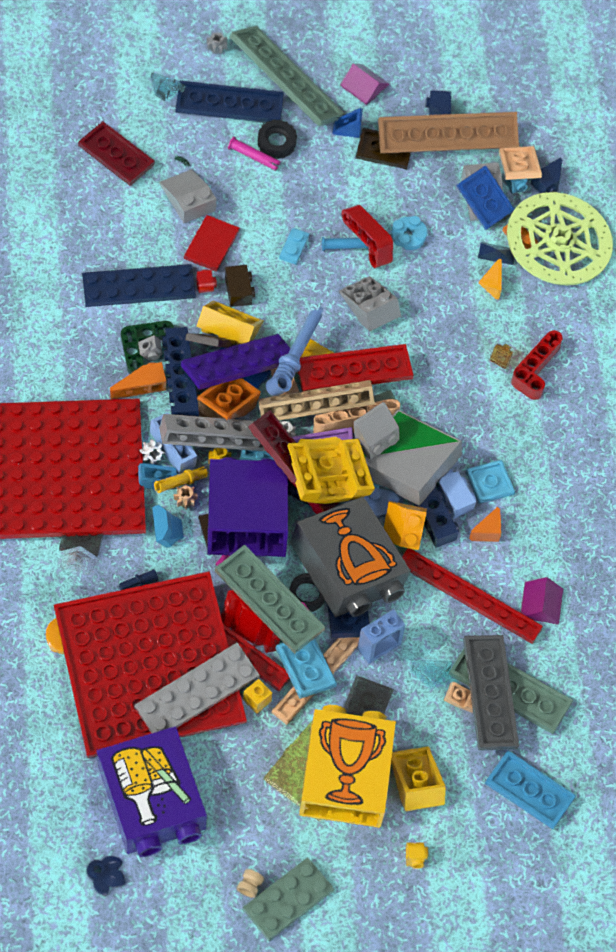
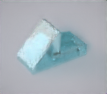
(164, 85)

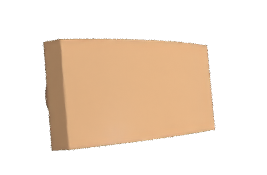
(459, 697)

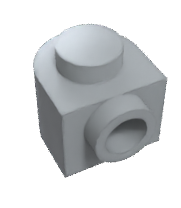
(150, 348)

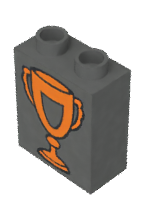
(350, 558)

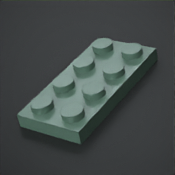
(288, 899)

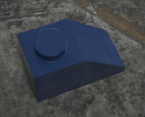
(439, 102)
(550, 177)

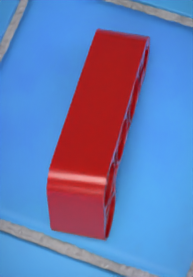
(371, 234)
(539, 361)

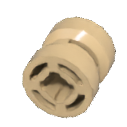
(250, 882)

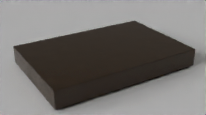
(369, 150)

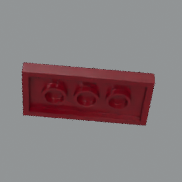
(116, 153)

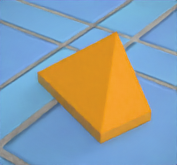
(493, 279)

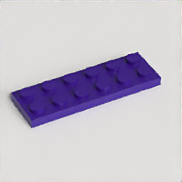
(235, 361)

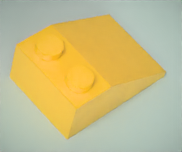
(418, 779)

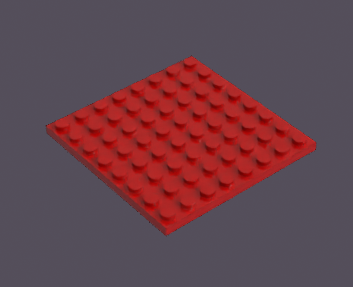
(70, 468)
(133, 645)

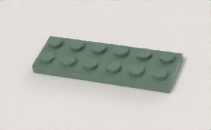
(269, 599)
(530, 696)

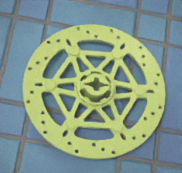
(559, 238)

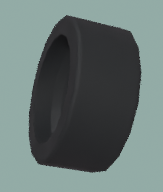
(302, 579)

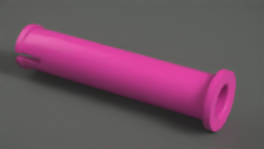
(253, 153)

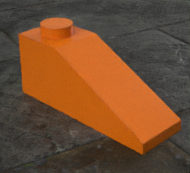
(144, 380)

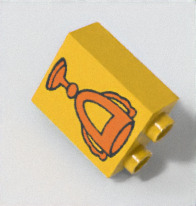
(347, 766)

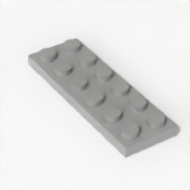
(197, 690)

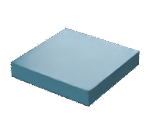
(490, 481)

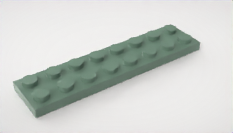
(287, 75)

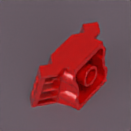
(247, 624)

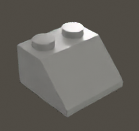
(376, 430)

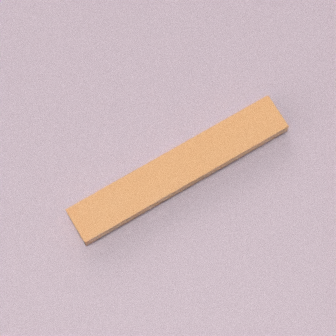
(335, 657)

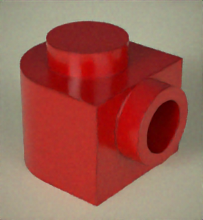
(205, 281)

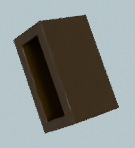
(238, 285)

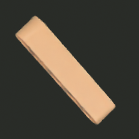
(345, 418)

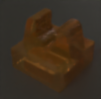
(501, 355)

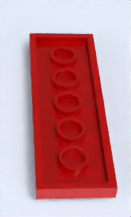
(341, 368)

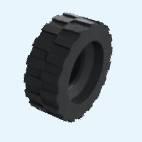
(280, 127)

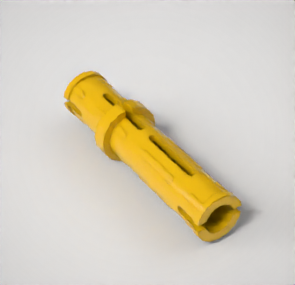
(187, 477)

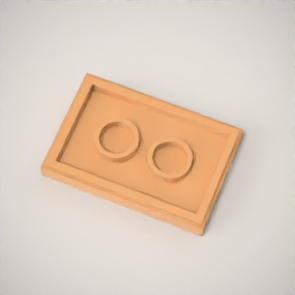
(520, 162)

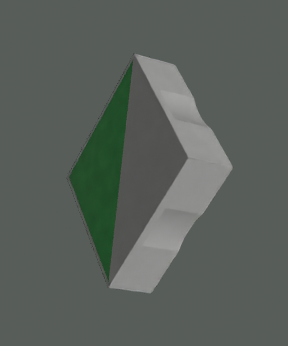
(416, 460)

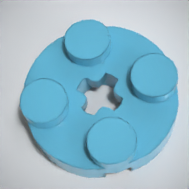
(409, 224)

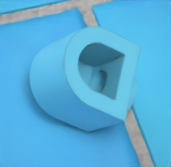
(516, 185)

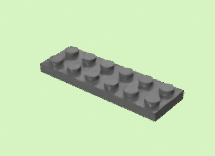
(490, 692)

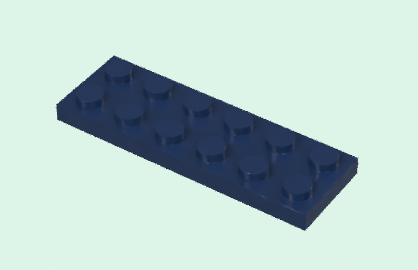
(230, 102)
(138, 285)

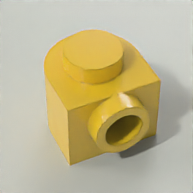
(416, 854)

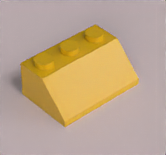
(228, 322)

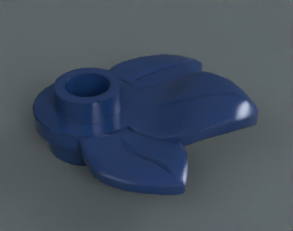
(109, 874)

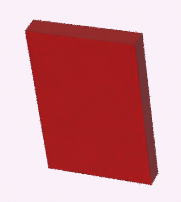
(211, 243)

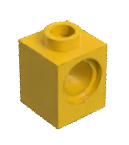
(257, 696)

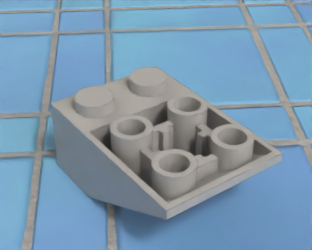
(371, 303)

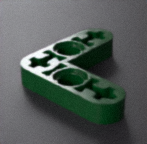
(137, 336)

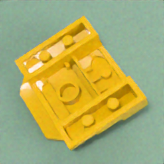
(330, 470)

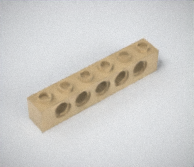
(319, 400)

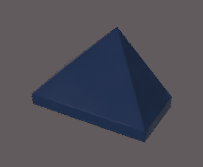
(495, 252)

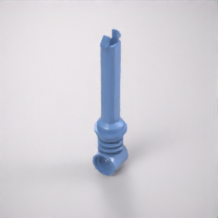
(290, 363)

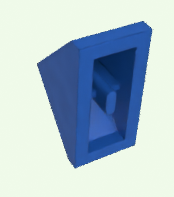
(349, 124)

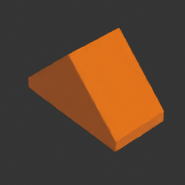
(488, 529)

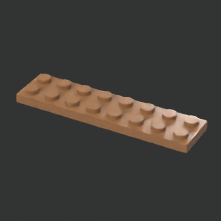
(448, 132)

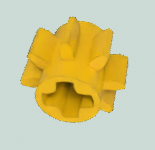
(218, 453)

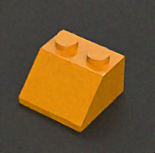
(405, 524)

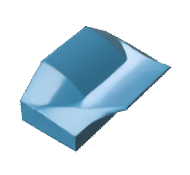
(150, 473)
(167, 527)

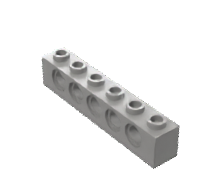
(208, 432)

